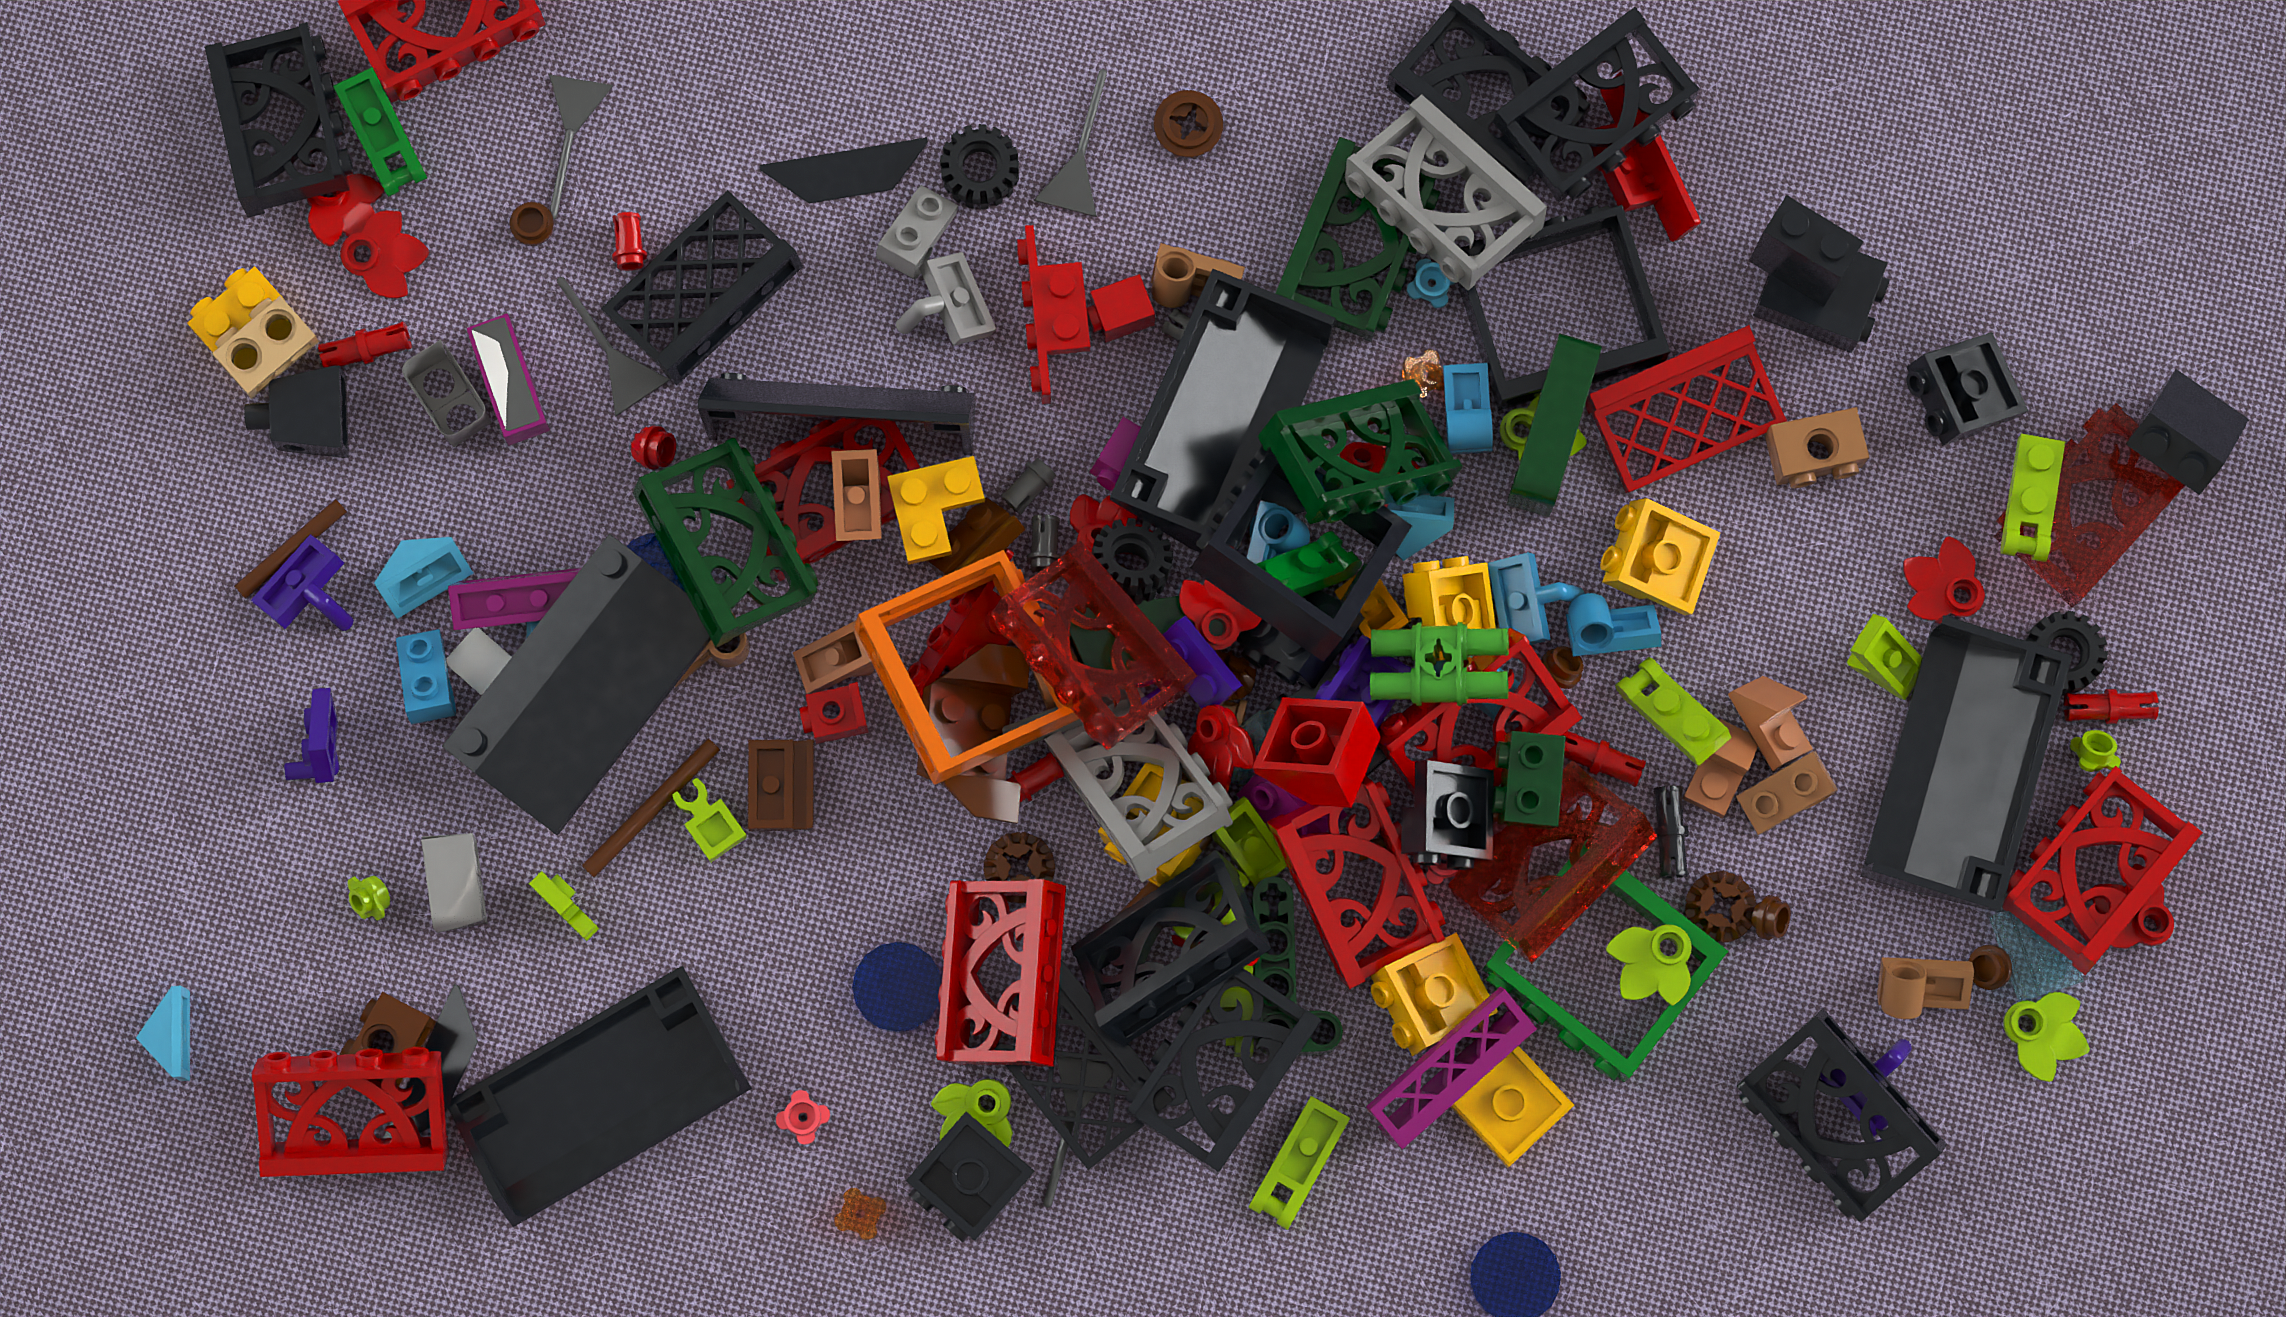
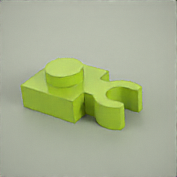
(712, 825)
(557, 895)

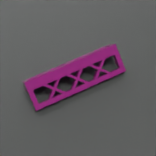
(506, 598)
(1458, 1073)

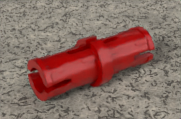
(365, 346)
(2111, 706)
(1602, 758)

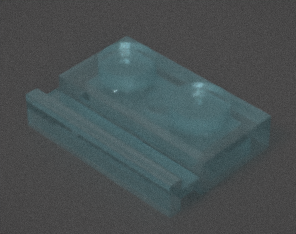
(2035, 963)

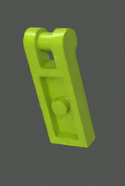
(2032, 496)
(1674, 712)
(1300, 1160)

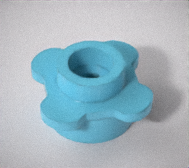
(1419, 287)

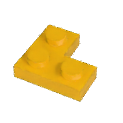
(924, 495)

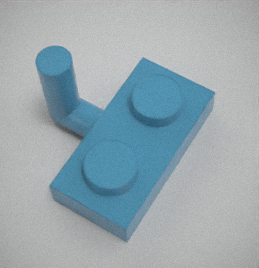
(1522, 598)

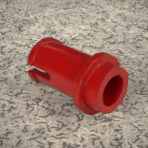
(628, 241)
(1037, 776)

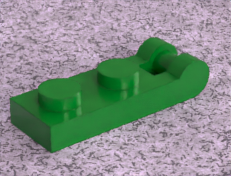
(379, 129)
(1306, 567)

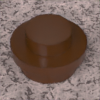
(531, 223)
(1563, 666)
(1771, 918)
(1991, 967)

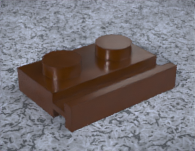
(979, 535)
(781, 785)

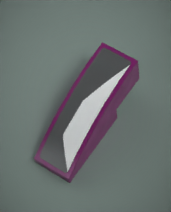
(507, 379)

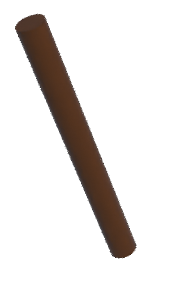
(650, 808)

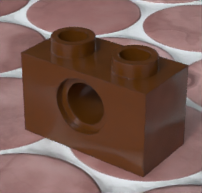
(391, 1016)

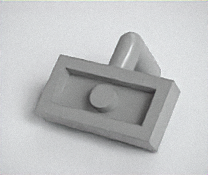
(954, 298)

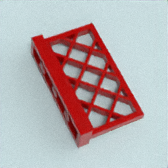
(1672, 373)

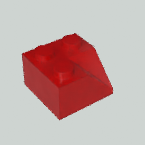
(1318, 750)

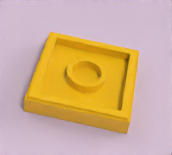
(1512, 1106)

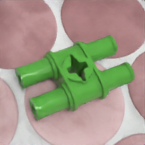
(1424, 645)

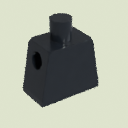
(305, 413)

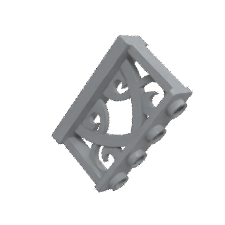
(1425, 227)
(1135, 836)

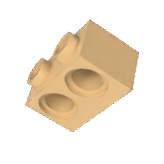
(273, 355)

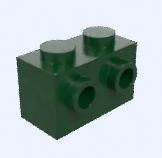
(1529, 780)

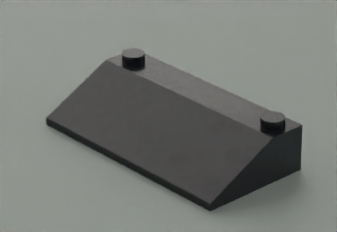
(1228, 377)
(940, 411)
(581, 685)
(1966, 765)
(597, 1096)

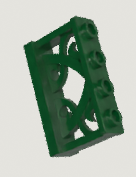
(1306, 273)
(1388, 406)
(714, 600)

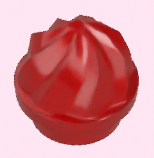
(653, 447)

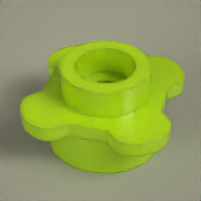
(2095, 751)
(368, 897)

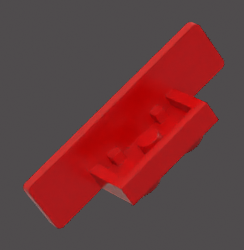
(1648, 177)
(1057, 310)
(960, 635)

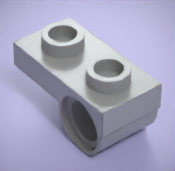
(916, 231)

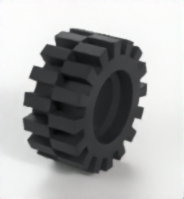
(979, 141)
(1141, 543)
(2084, 635)

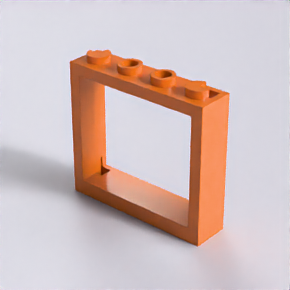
(901, 690)

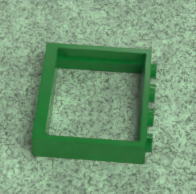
(1574, 1033)

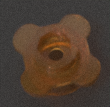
(1414, 369)
(856, 1201)

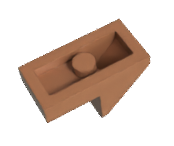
(857, 495)
(832, 659)
(1768, 716)
(1720, 774)

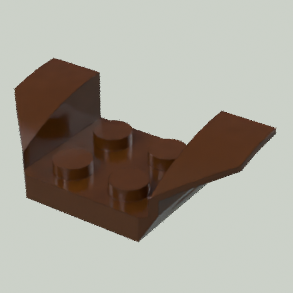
(970, 709)

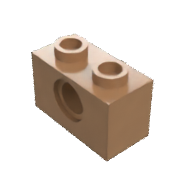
(1837, 431)

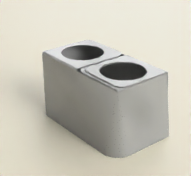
(433, 358)
(454, 881)

